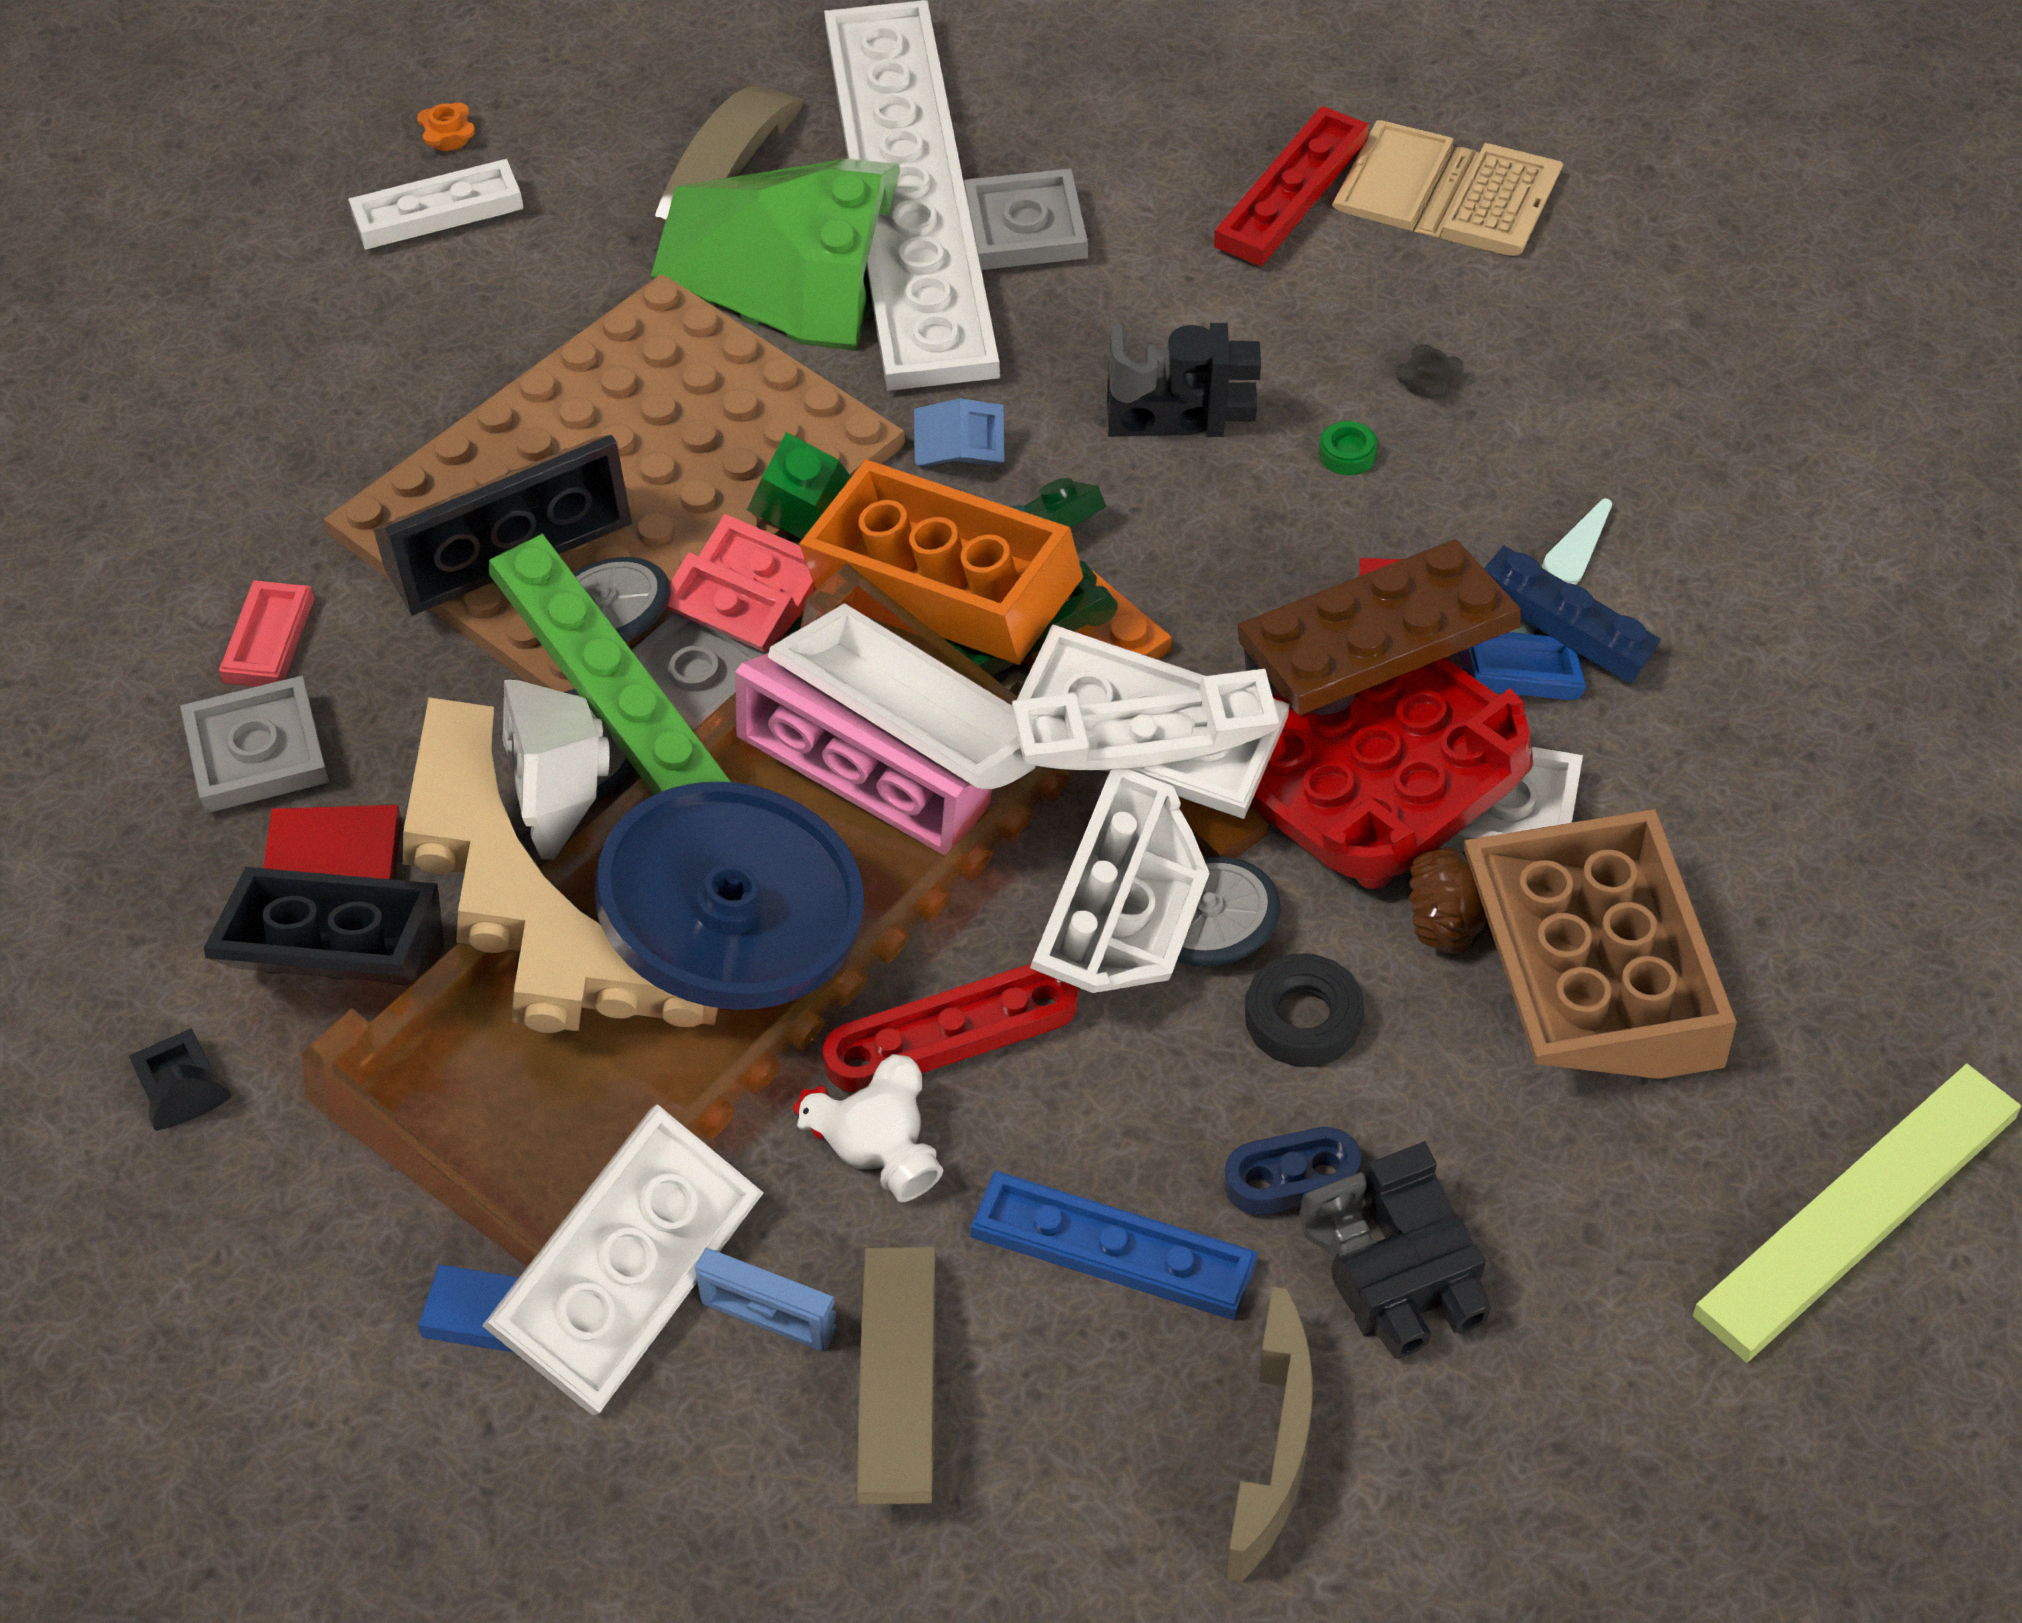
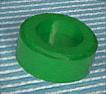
(1347, 448)

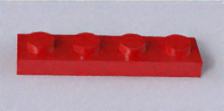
(1291, 185)

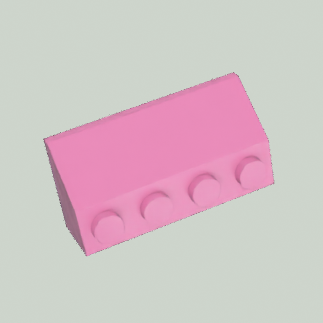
(853, 756)

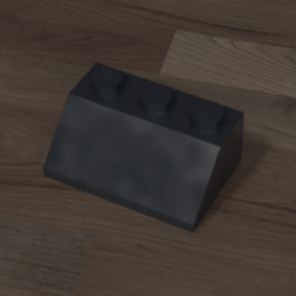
(329, 926)

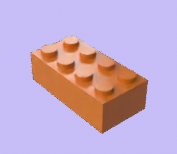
(948, 558)

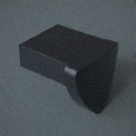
(178, 1080)

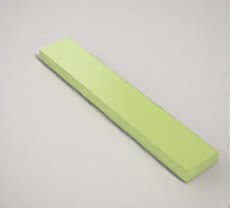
(1855, 1212)

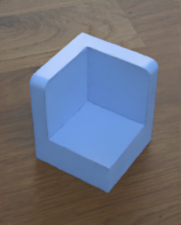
(959, 432)

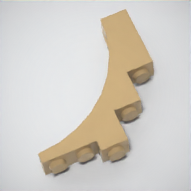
(505, 900)

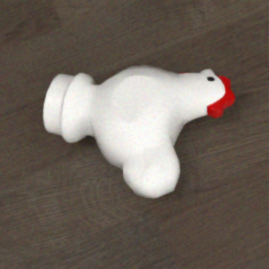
(877, 1127)

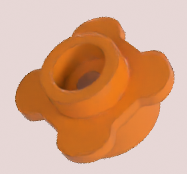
(446, 126)

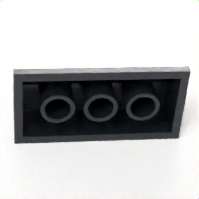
(449, 543)

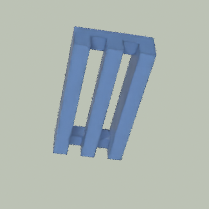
(766, 1299)

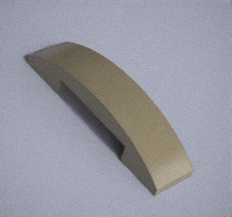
(731, 138)
(1261, 1507)

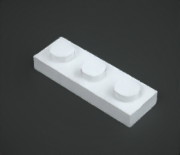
(436, 204)

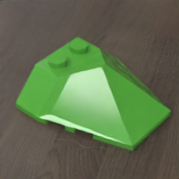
(782, 245)

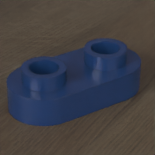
(1288, 1167)

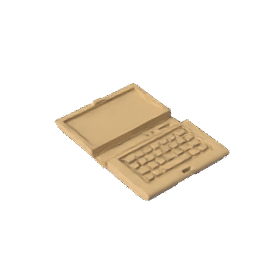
(1479, 201)

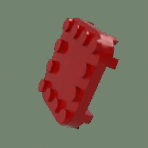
(1395, 770)

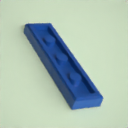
(1114, 1245)

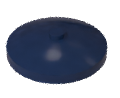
(729, 895)

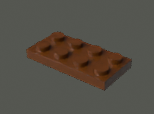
(1378, 626)

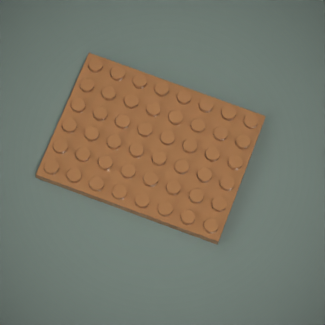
(694, 430)

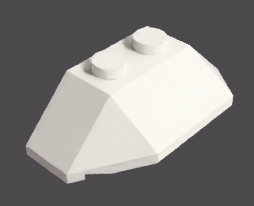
(553, 759)
(1126, 890)

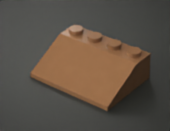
(1603, 947)

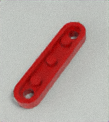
(950, 1025)

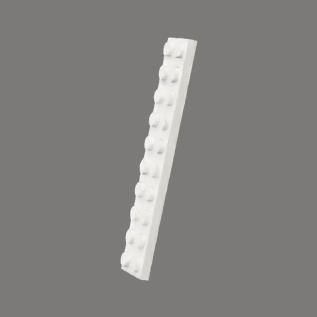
(925, 253)

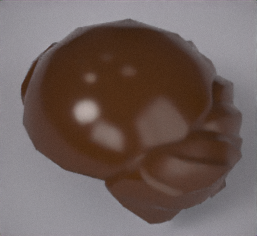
(1445, 901)

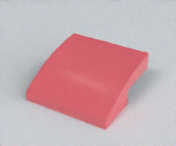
(743, 584)

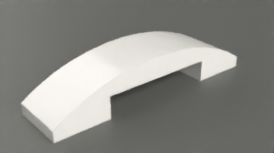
(1148, 729)

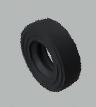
(1304, 1045)

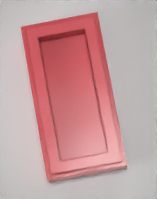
(266, 633)

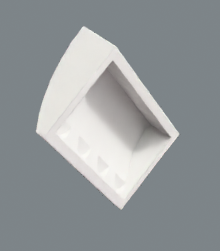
(907, 695)

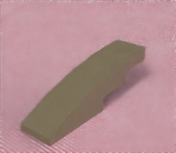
(897, 1377)

